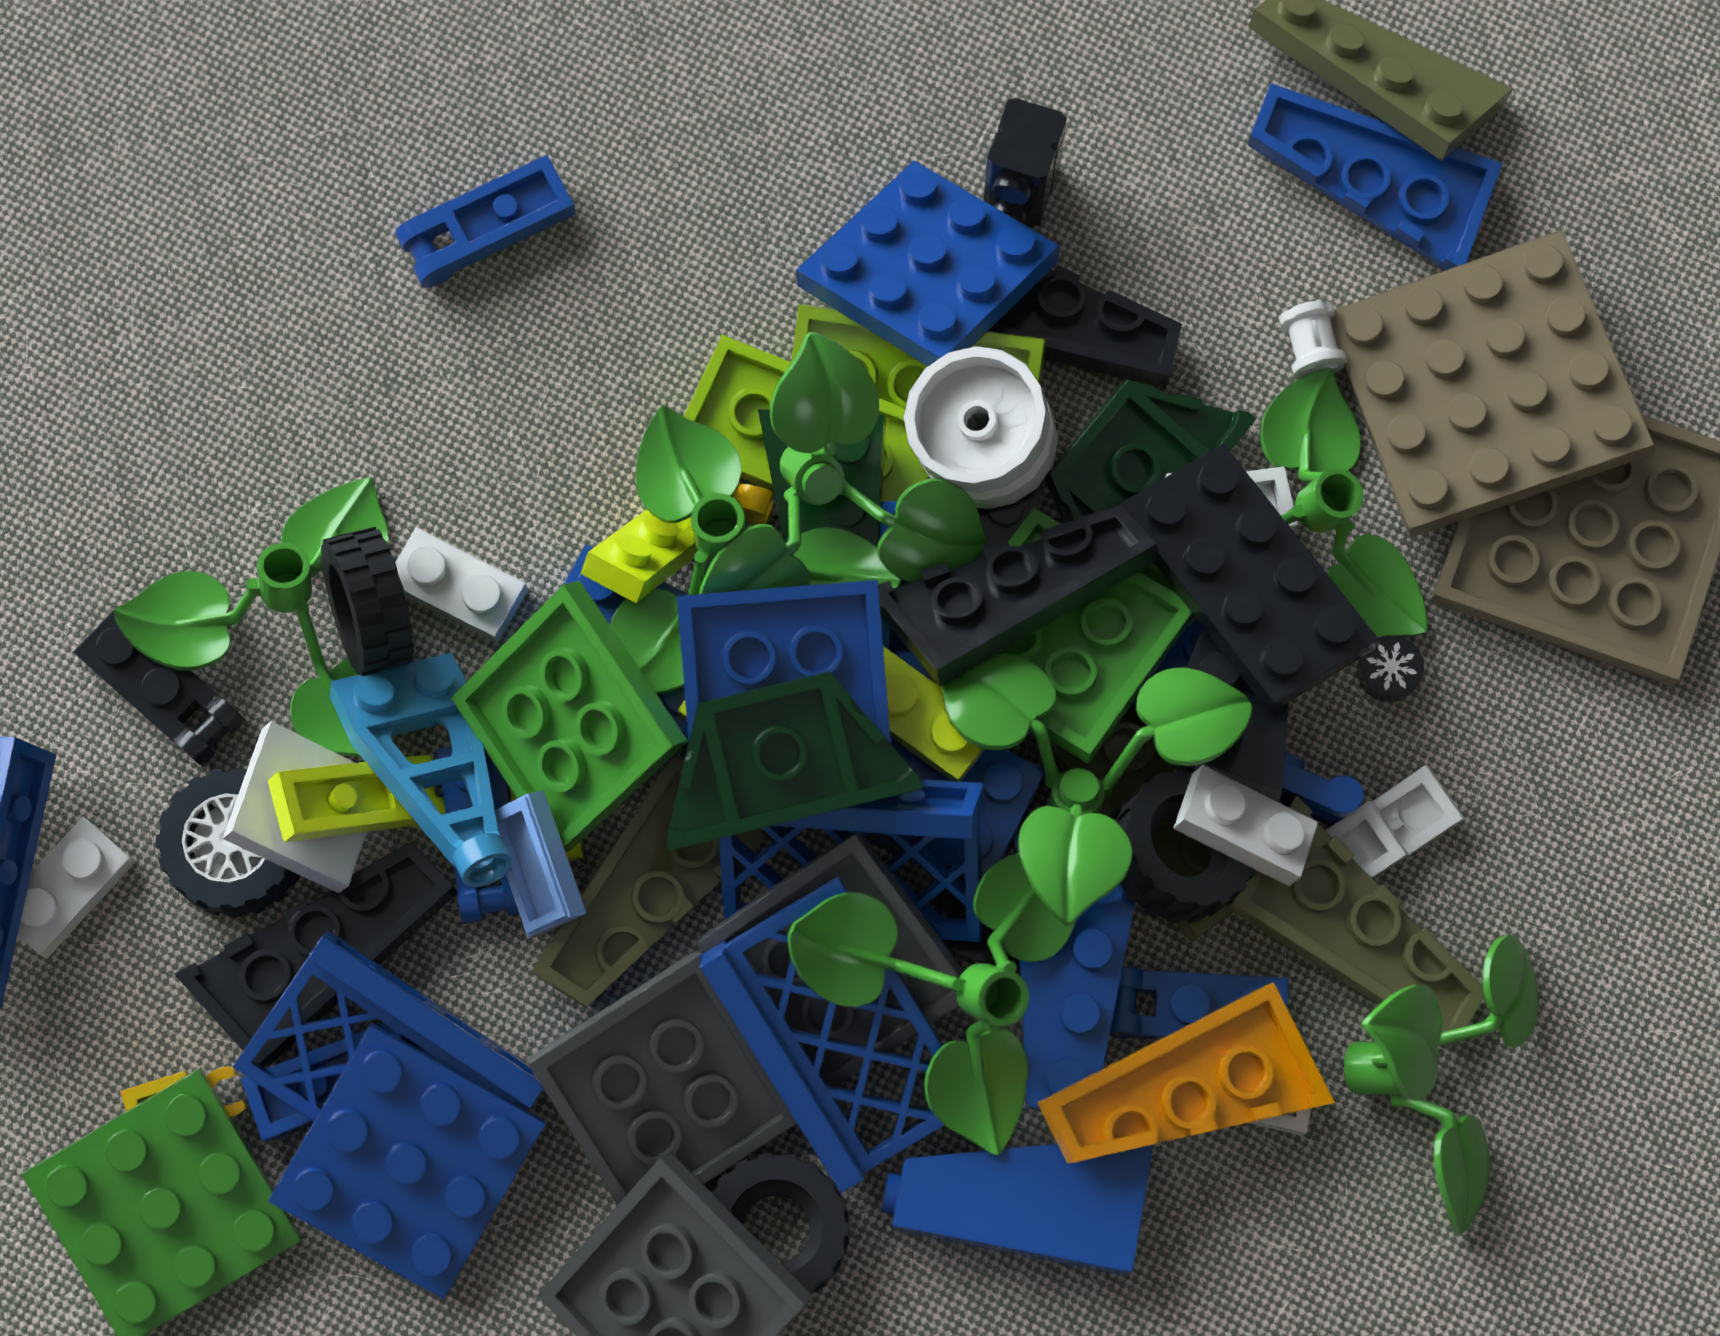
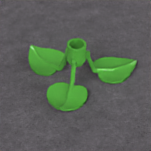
(830, 401)
(1318, 434)
(695, 473)
(186, 614)
(1069, 846)
(1406, 1066)
(970, 1084)

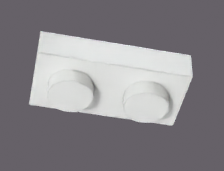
(459, 585)
(1246, 825)
(69, 886)

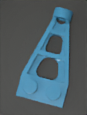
(413, 699)

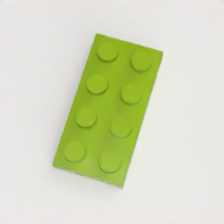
(744, 380)

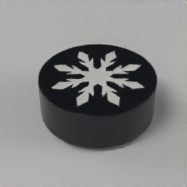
(1391, 669)

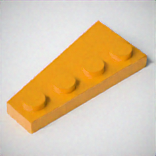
(1202, 1078)

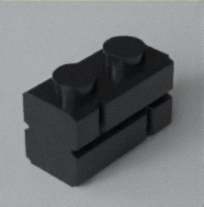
(1025, 160)

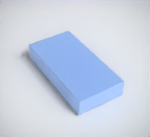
(539, 868)

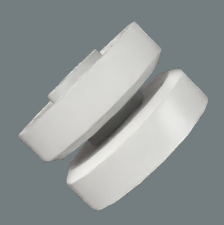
(973, 392)

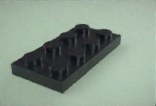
(1249, 579)

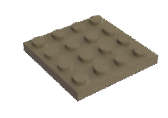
(1488, 384)
(1603, 561)

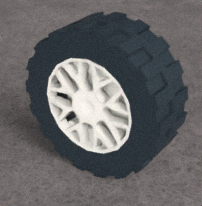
(205, 865)

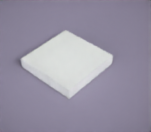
(255, 822)

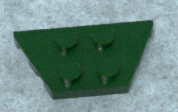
(1135, 444)
(781, 759)

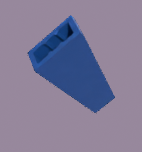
(1027, 1203)

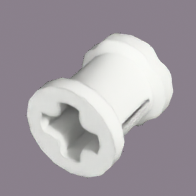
(1312, 338)

